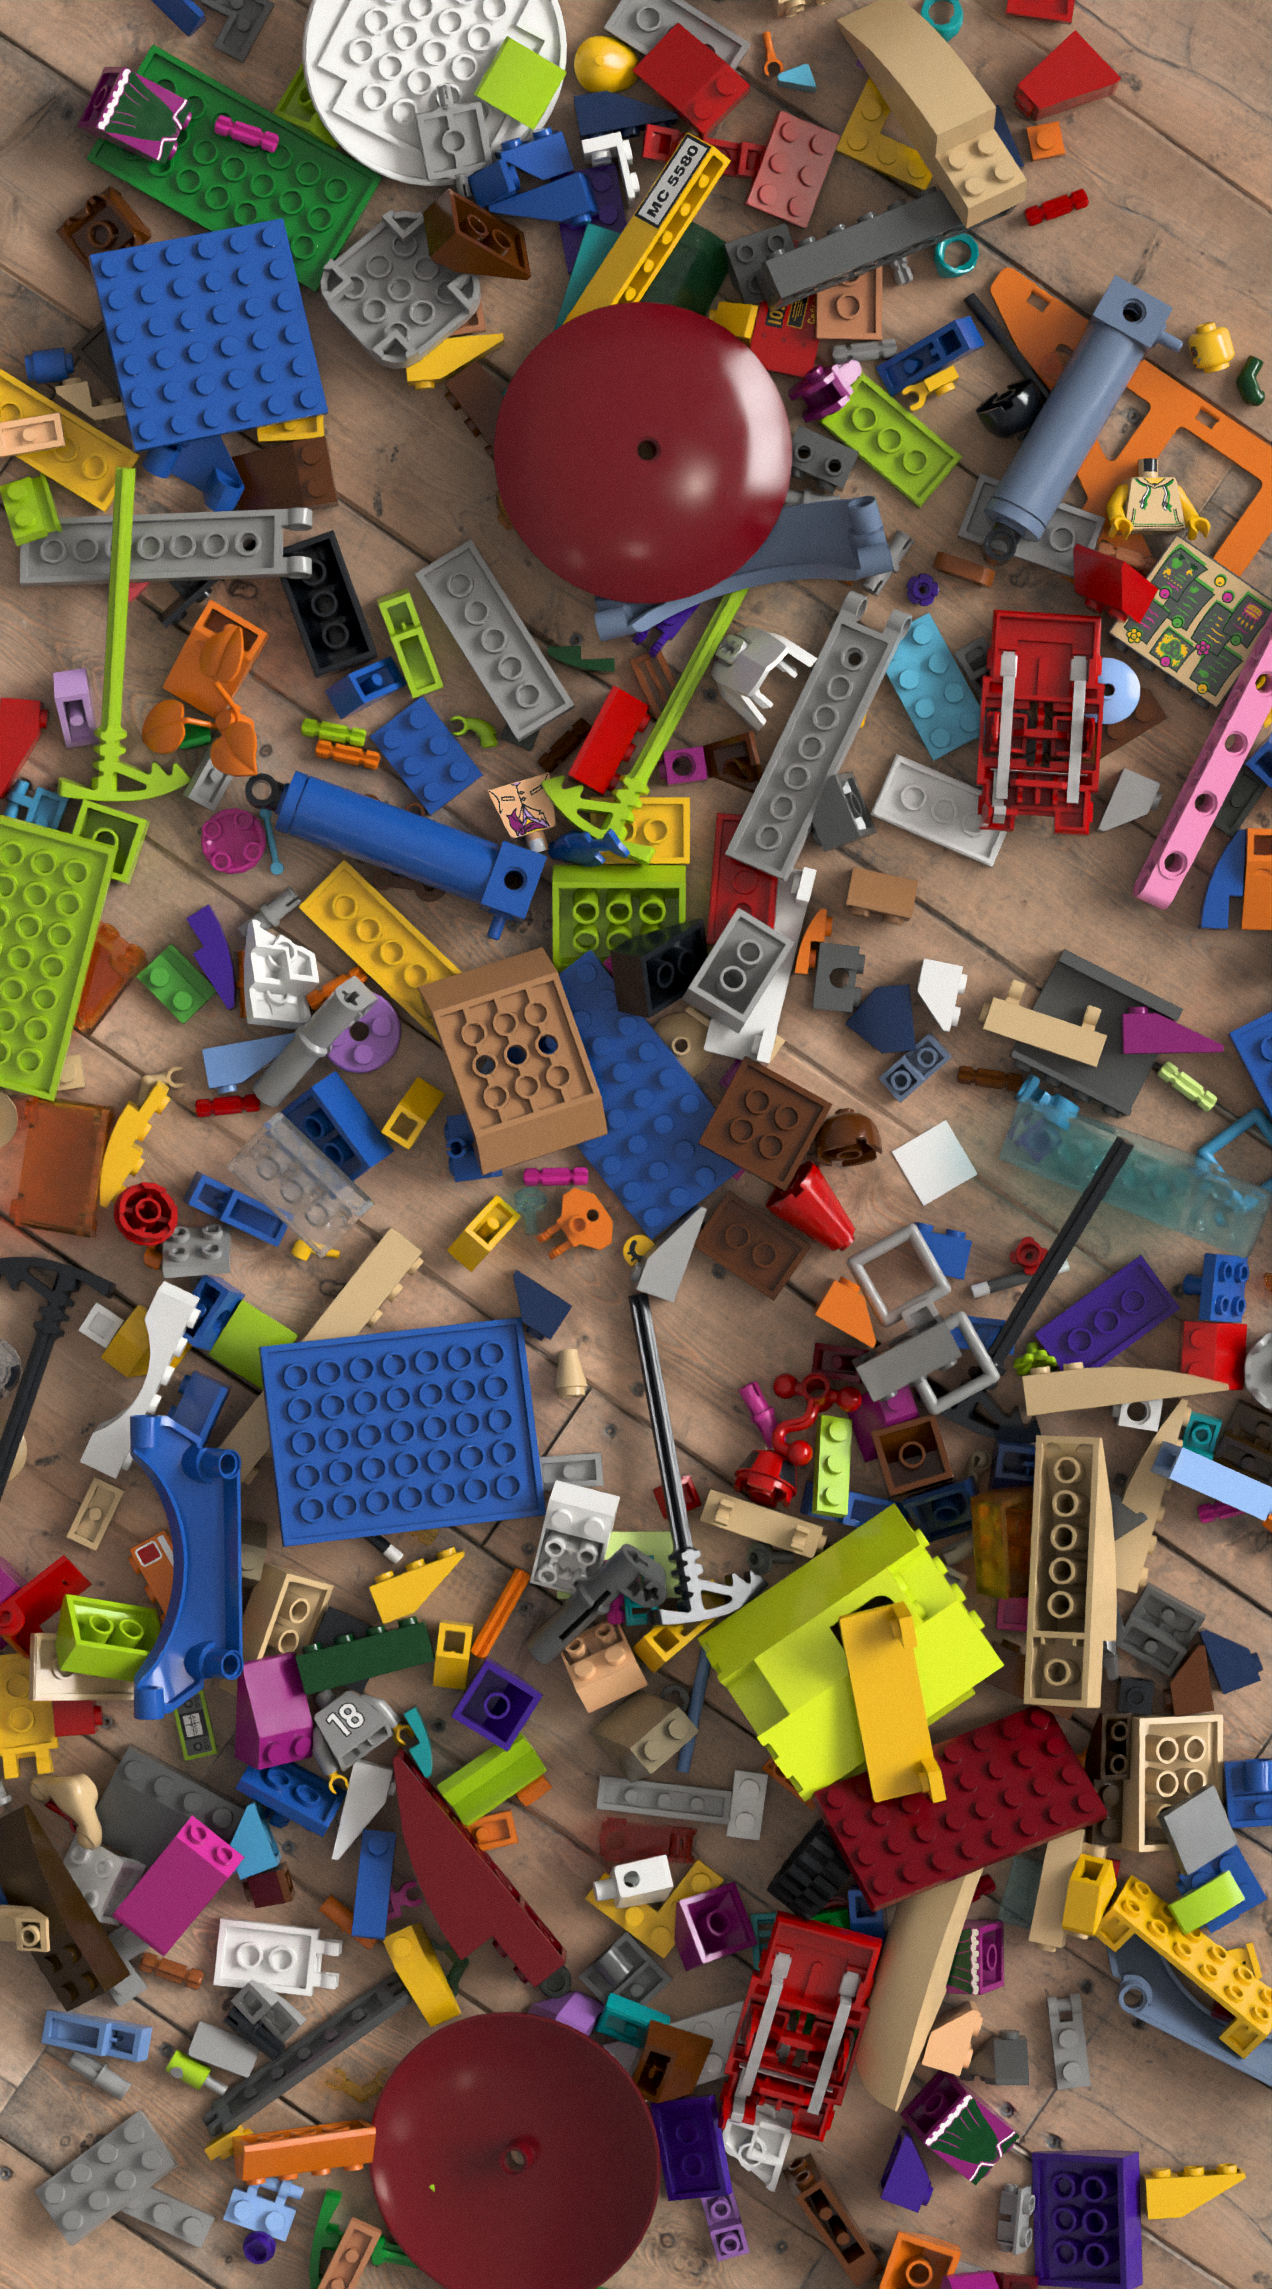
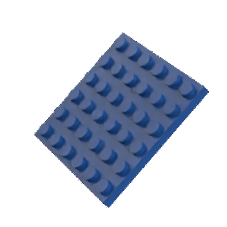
(208, 335)

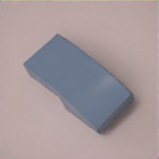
(915, 1067)

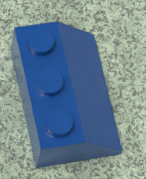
(339, 1126)
(200, 1404)

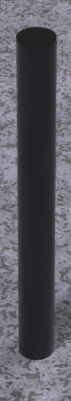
(1005, 343)

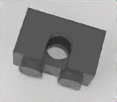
(833, 957)

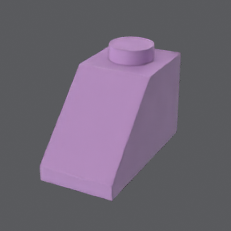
(75, 707)

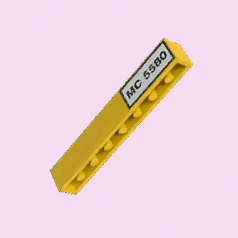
(655, 226)

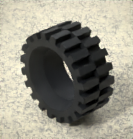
(810, 1873)

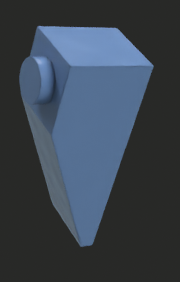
(241, 1061)

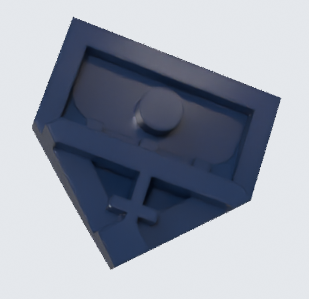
(886, 1019)

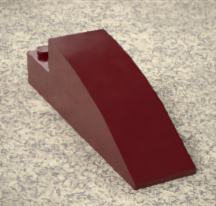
(465, 1884)

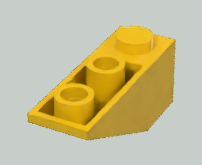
(406, 1591)
(1179, 2193)

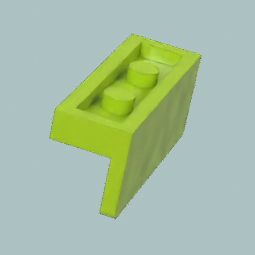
(491, 1779)

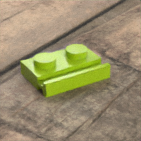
(30, 509)

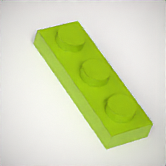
(832, 1466)

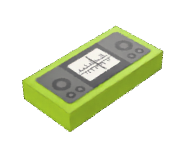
(195, 1728)

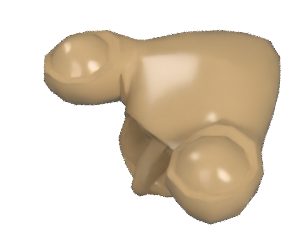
(77, 1799)

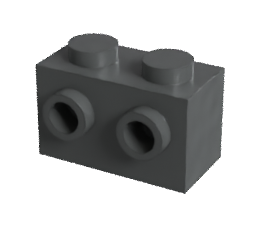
(822, 454)

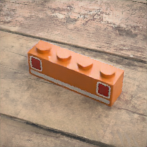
(155, 1562)

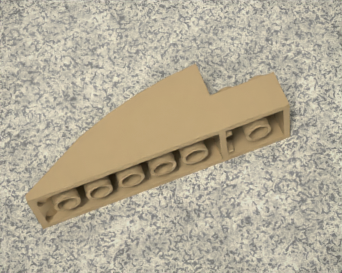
(937, 107)
(1070, 1574)

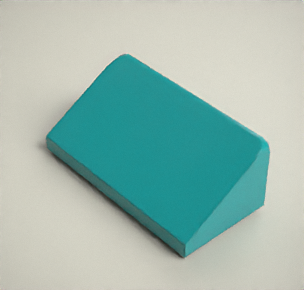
(627, 2019)

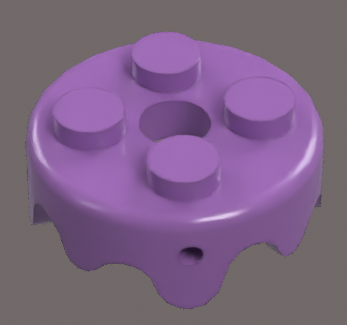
(377, 1048)

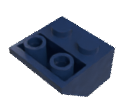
(1012, 1465)

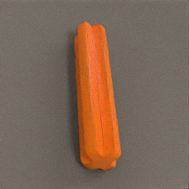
(500, 1613)

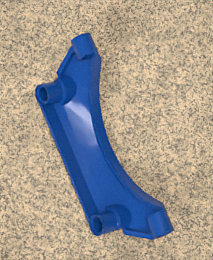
(205, 1606)

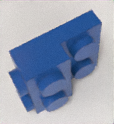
(1243, 1876)

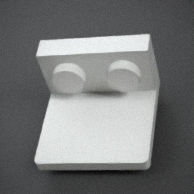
(603, 148)
(102, 1878)

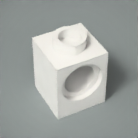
(1149, 1421)

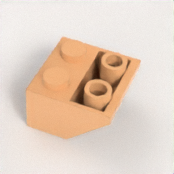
(603, 1666)
(950, 2037)

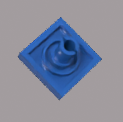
(1220, 1287)

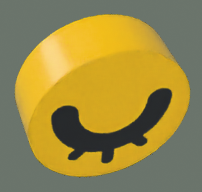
(636, 1247)

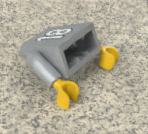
(351, 1729)

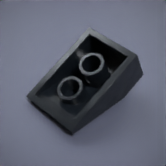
(657, 967)

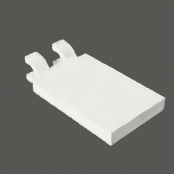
(274, 1955)

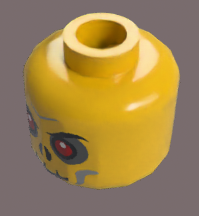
(1211, 347)

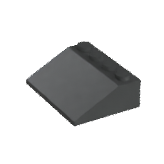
(154, 1800)

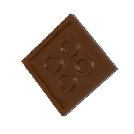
(764, 1124)

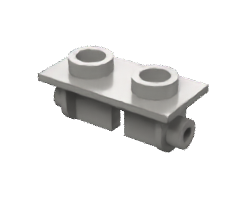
(1015, 2232)

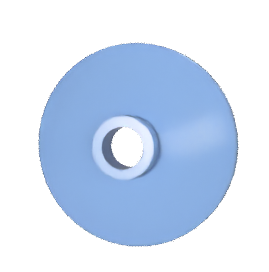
(1126, 691)

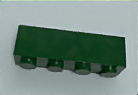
(364, 1656)

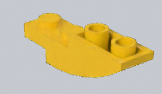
(122, 1154)

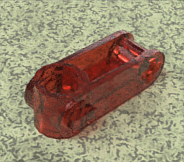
(647, 1841)

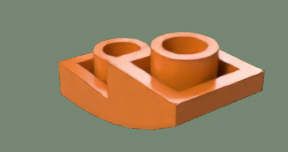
(815, 933)

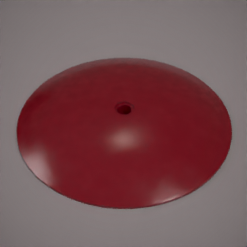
(574, 466)
(527, 2089)

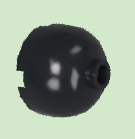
(1013, 411)

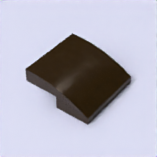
(1247, 1443)

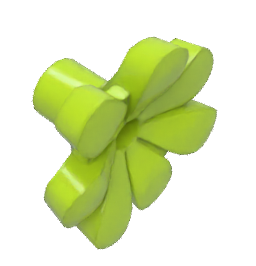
(1033, 1359)

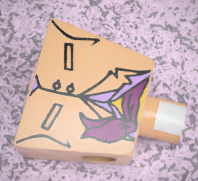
(525, 811)

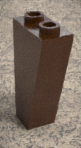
(832, 2219)

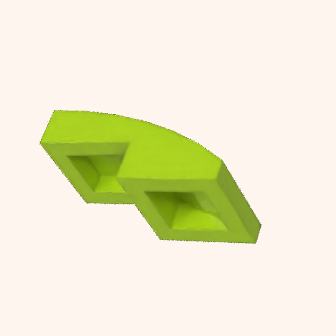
(1206, 1902)

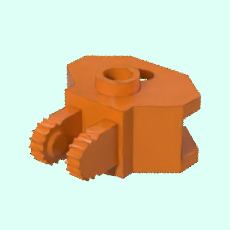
(576, 1224)

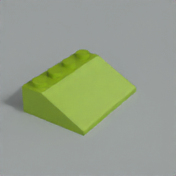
(611, 904)

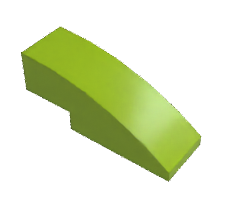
(410, 642)

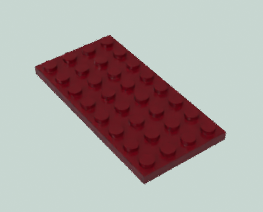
(1004, 1795)

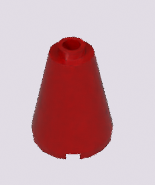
(813, 1209)

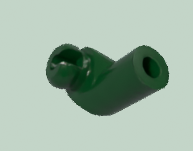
(1247, 383)

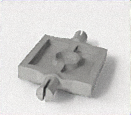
(453, 140)

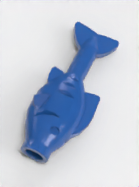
(583, 849)

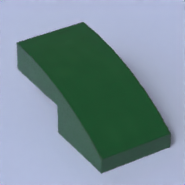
(571, 657)

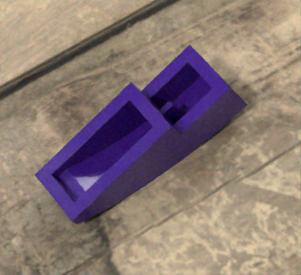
(215, 956)

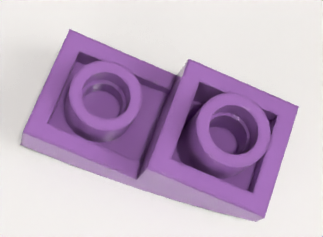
(725, 2226)

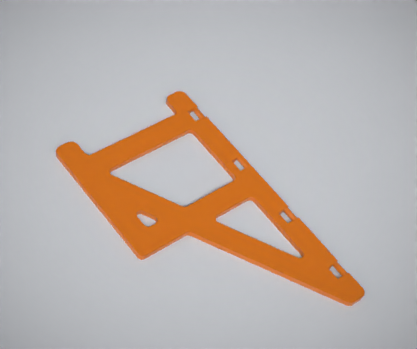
(1170, 409)

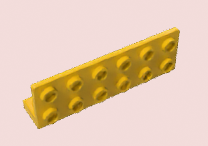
(890, 1703)
(1196, 1956)

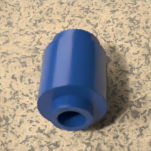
(49, 365)

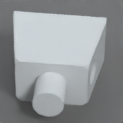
(649, 1879)

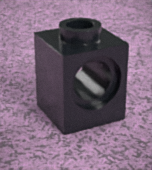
(1134, 1695)

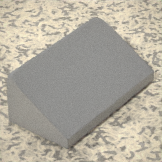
(223, 2049)

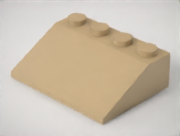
(1167, 1764)

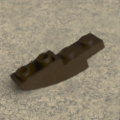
(1106, 1767)

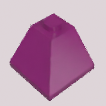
(879, 1415)
(712, 1926)

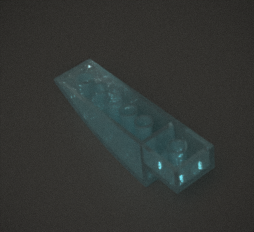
(1153, 1183)

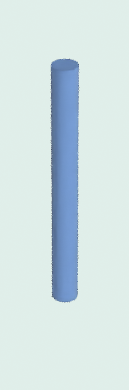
(695, 1709)

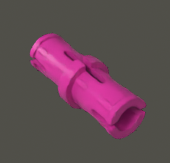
(760, 1411)

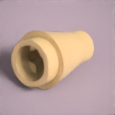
(570, 1376)

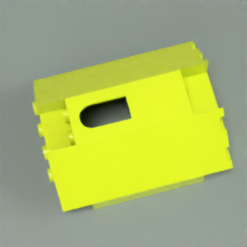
(794, 1672)

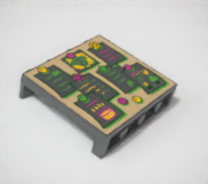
(1196, 624)

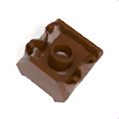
(103, 226)

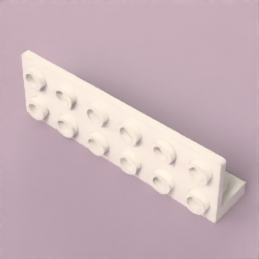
(759, 1031)

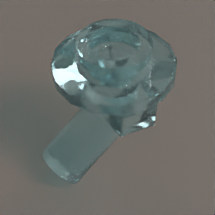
(529, 1201)

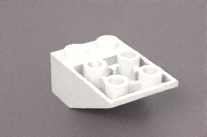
(573, 1536)

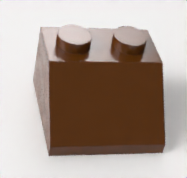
(911, 1456)

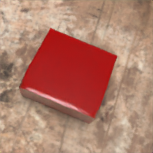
(690, 1495)

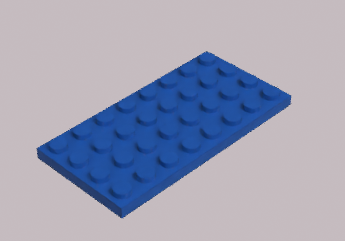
(648, 1105)

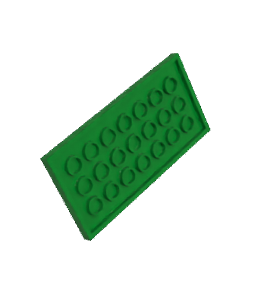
(237, 184)

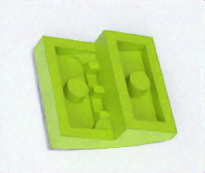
(520, 82)
(242, 1337)

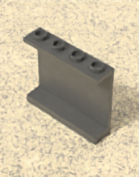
(1065, 996)

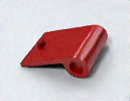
(38, 1602)

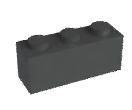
(907, 1359)

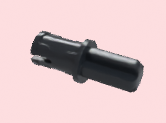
(254, 2034)

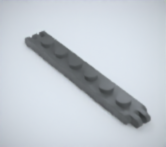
(307, 2055)

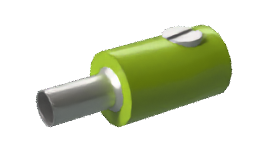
(193, 2073)

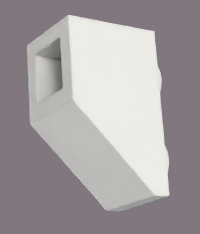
(938, 991)

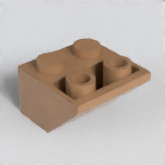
(880, 895)

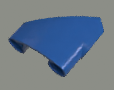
(202, 464)

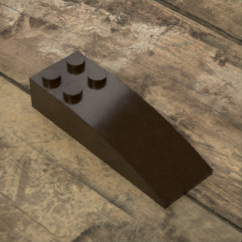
(32, 1874)

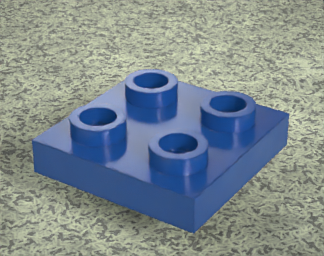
(1248, 1792)

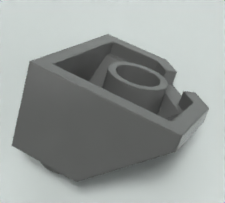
(1000, 2060)

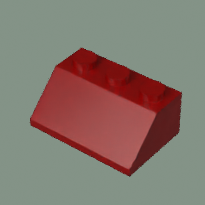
(609, 742)

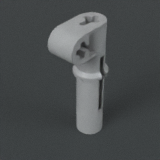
(314, 1040)

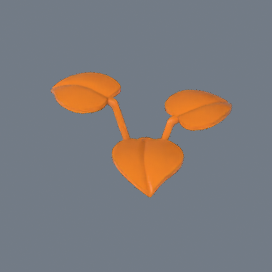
(237, 747)

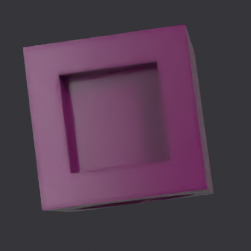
(697, 760)

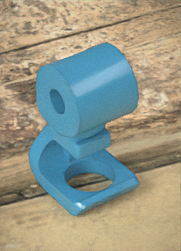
(1031, 1090)

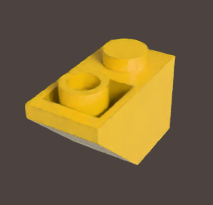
(413, 1113)
(452, 1654)
(1088, 1894)

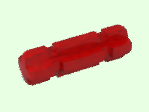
(1056, 207)
(227, 1105)

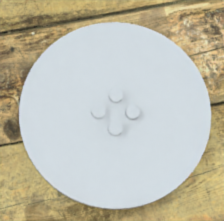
(381, 64)

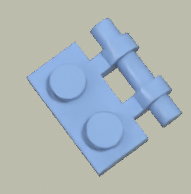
(262, 2213)

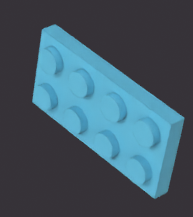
(933, 690)

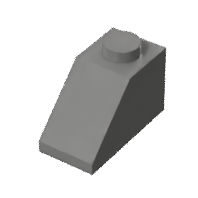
(1129, 800)

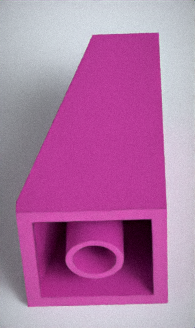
(178, 1886)

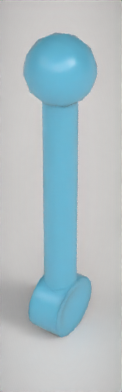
(276, 867)

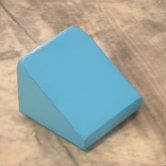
(798, 78)

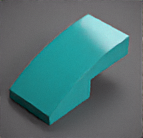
(421, 1750)

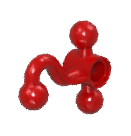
(786, 1387)

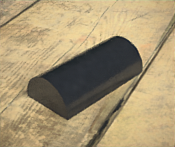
(328, 609)

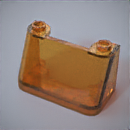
(62, 1166)

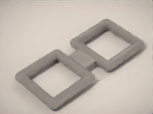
(921, 1310)

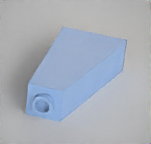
(1213, 1480)

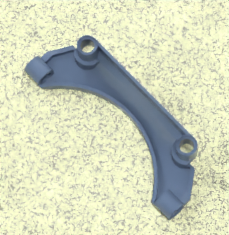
(1175, 2010)

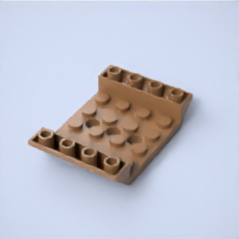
(523, 1106)

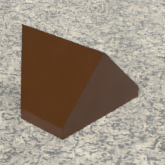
(735, 761)

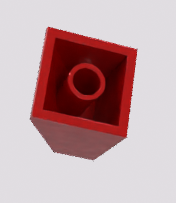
(1065, 80)

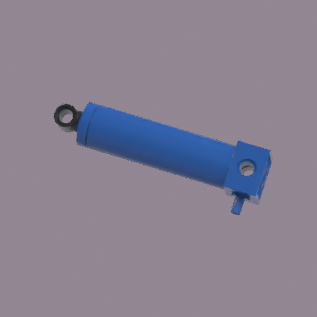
(404, 844)

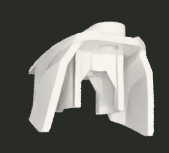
(744, 666)

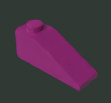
(1155, 1034)

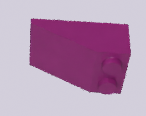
(272, 1713)

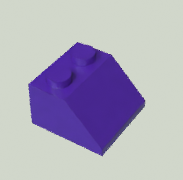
(496, 1704)
(905, 2175)

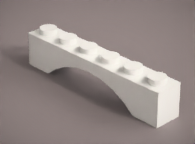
(166, 1323)

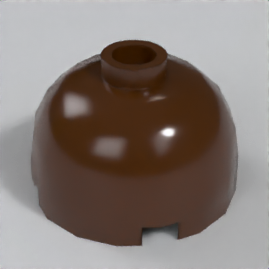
(847, 1138)

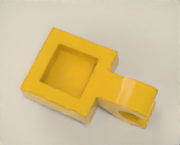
(939, 383)

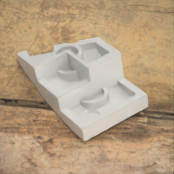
(277, 979)
(761, 2145)

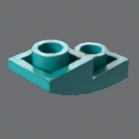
(1201, 1434)

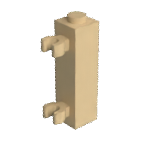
(1043, 1031)
(763, 1523)
(1051, 1897)

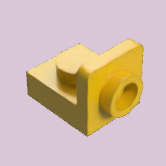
(222, 2145)

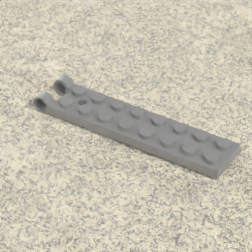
(169, 548)
(816, 739)

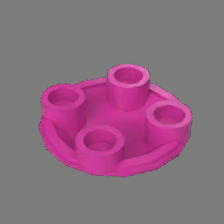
(233, 841)

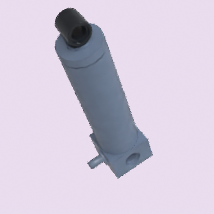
(1075, 415)

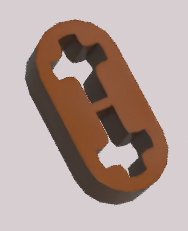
(964, 569)

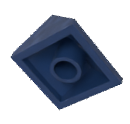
(943, 1508)

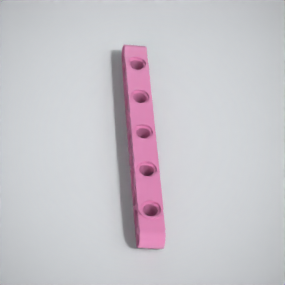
(1212, 776)

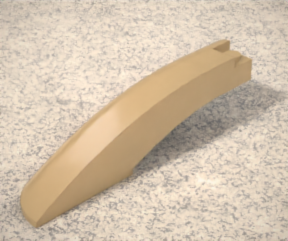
(911, 1985)

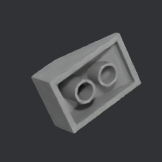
(738, 970)

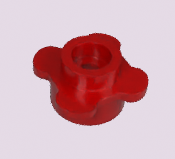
(1027, 1246)

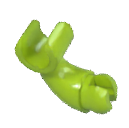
(482, 728)

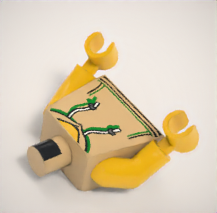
(1152, 506)

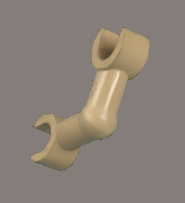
(148, 1081)

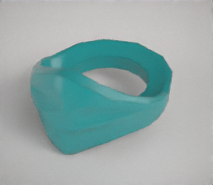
(947, 30)
(945, 270)

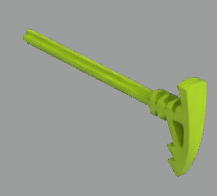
(110, 731)
(635, 783)

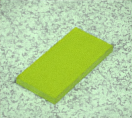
(892, 441)

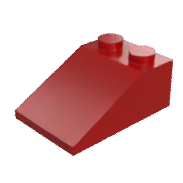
(692, 80)

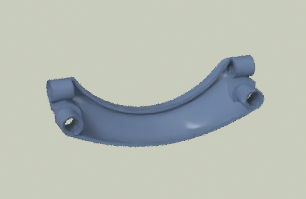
(807, 542)

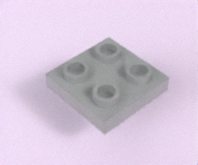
(197, 1252)

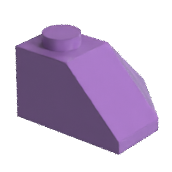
(571, 2009)

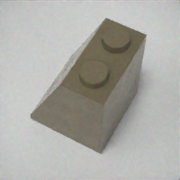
(643, 1734)

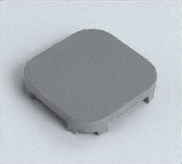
(395, 294)

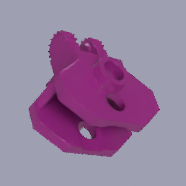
(826, 389)

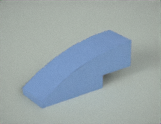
(97, 2035)

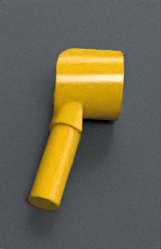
(303, 1251)

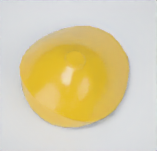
(605, 65)

